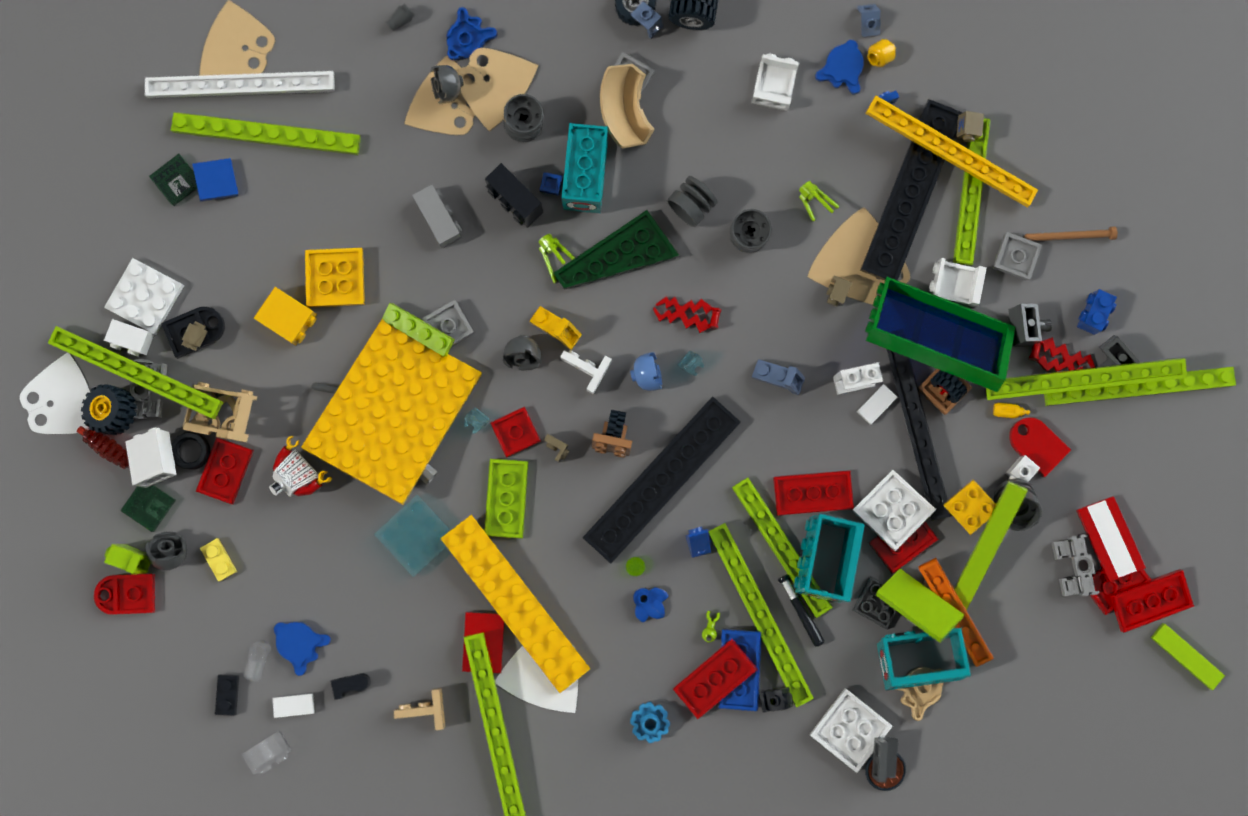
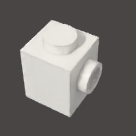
(1023, 469)

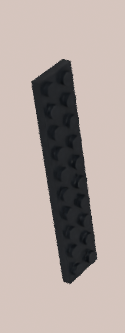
(908, 198)
(661, 480)

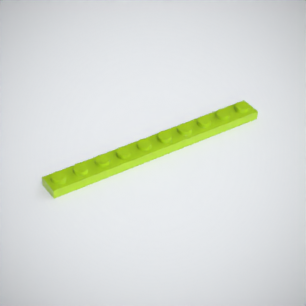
(265, 133)
(135, 372)
(1090, 378)
(1195, 381)
(760, 614)
(494, 725)

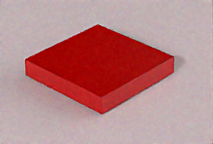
(515, 432)

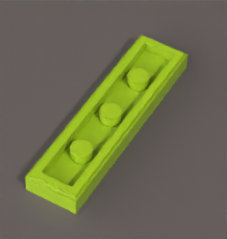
(1187, 656)

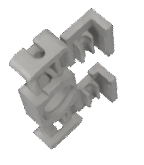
(145, 407)
(1085, 581)

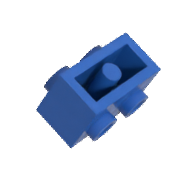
(1095, 315)

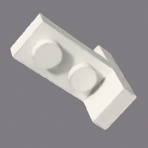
(588, 367)

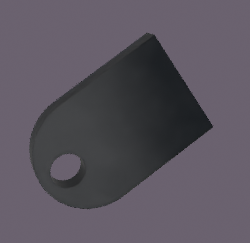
(177, 326)

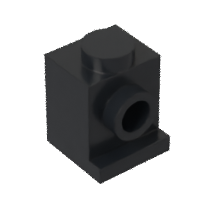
(776, 699)

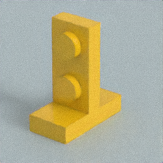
(555, 326)

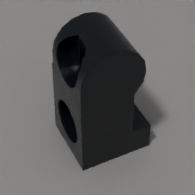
(356, 682)

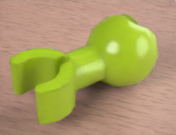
(710, 631)

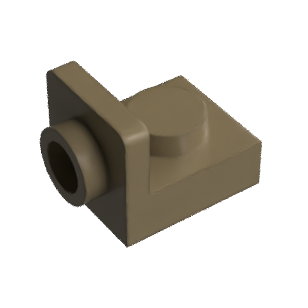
(555, 444)

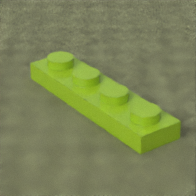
(418, 329)

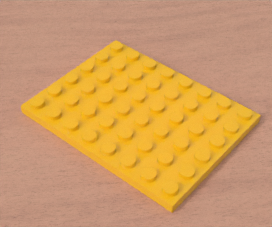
(391, 412)

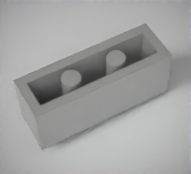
(437, 215)

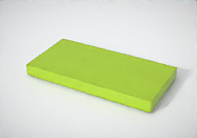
(506, 498)
(920, 605)

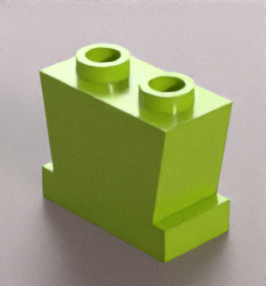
(127, 558)

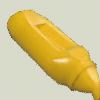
(1009, 410)

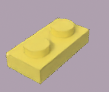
(218, 559)

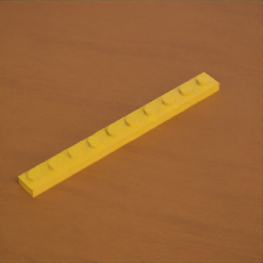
(951, 151)

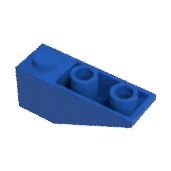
(698, 542)

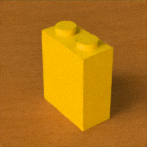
(286, 316)

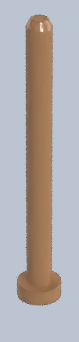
(1111, 233)

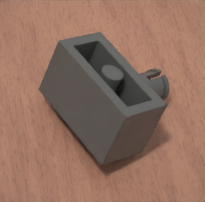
(1027, 324)
(1117, 353)

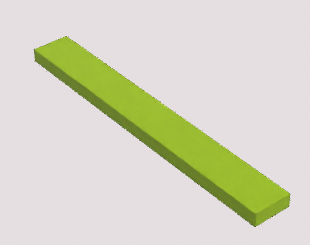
(970, 205)
(777, 540)
(989, 542)

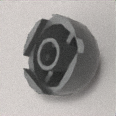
(446, 83)
(522, 352)
(166, 550)

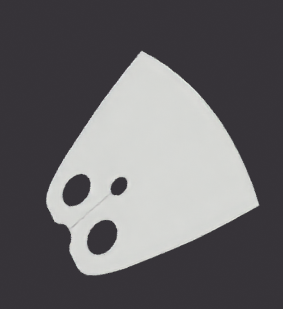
(64, 386)
(528, 682)

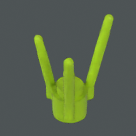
(811, 191)
(549, 245)

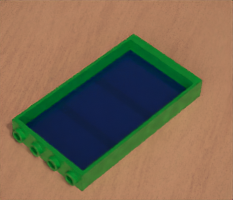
(940, 334)

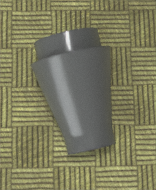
(400, 17)

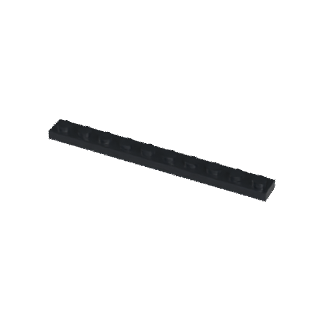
(919, 434)

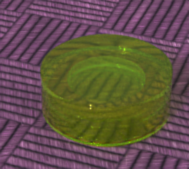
(635, 566)

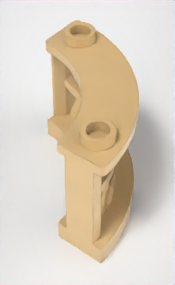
(240, 409)

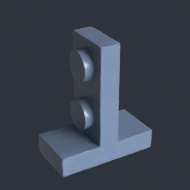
(780, 376)

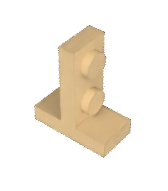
(425, 708)

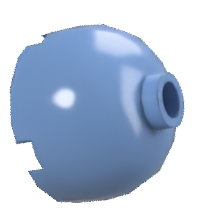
(647, 372)

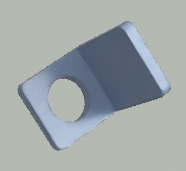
(648, 18)
(869, 20)

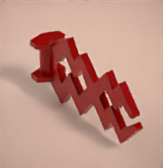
(680, 313)
(1068, 360)

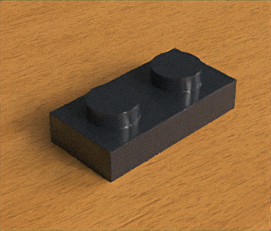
(227, 695)

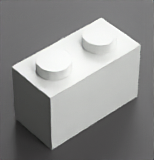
(128, 337)

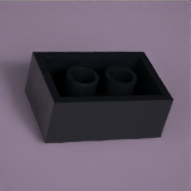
(513, 196)

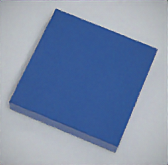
(215, 179)

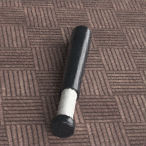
(808, 623)

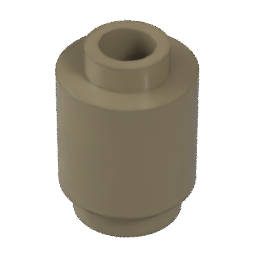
(194, 336)

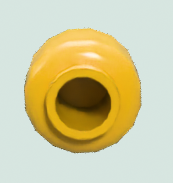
(881, 53)

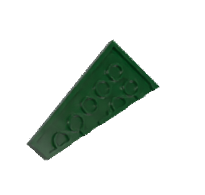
(626, 249)

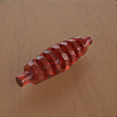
(105, 447)

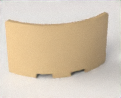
(621, 106)

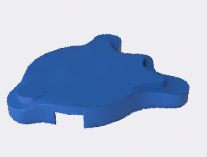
(467, 36)
(843, 66)
(298, 643)

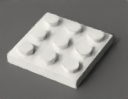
(144, 296)
(894, 510)
(850, 730)

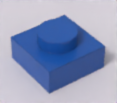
(890, 97)
(550, 183)

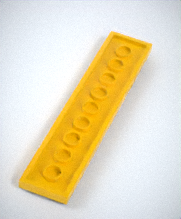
(515, 603)

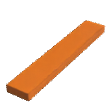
(942, 587)

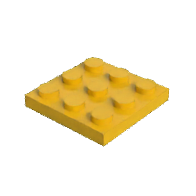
(334, 277)

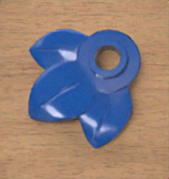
(652, 605)

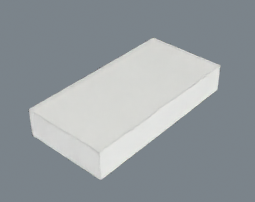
(876, 404)
(293, 705)

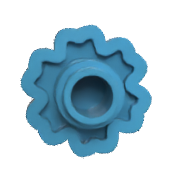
(649, 722)

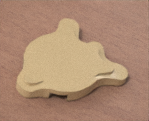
(921, 697)

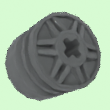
(525, 108)
(693, 199)
(755, 221)
(1029, 510)

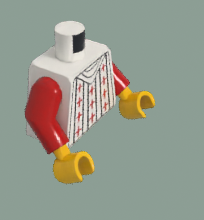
(294, 473)

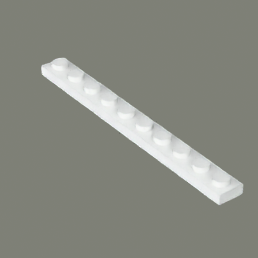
(239, 84)

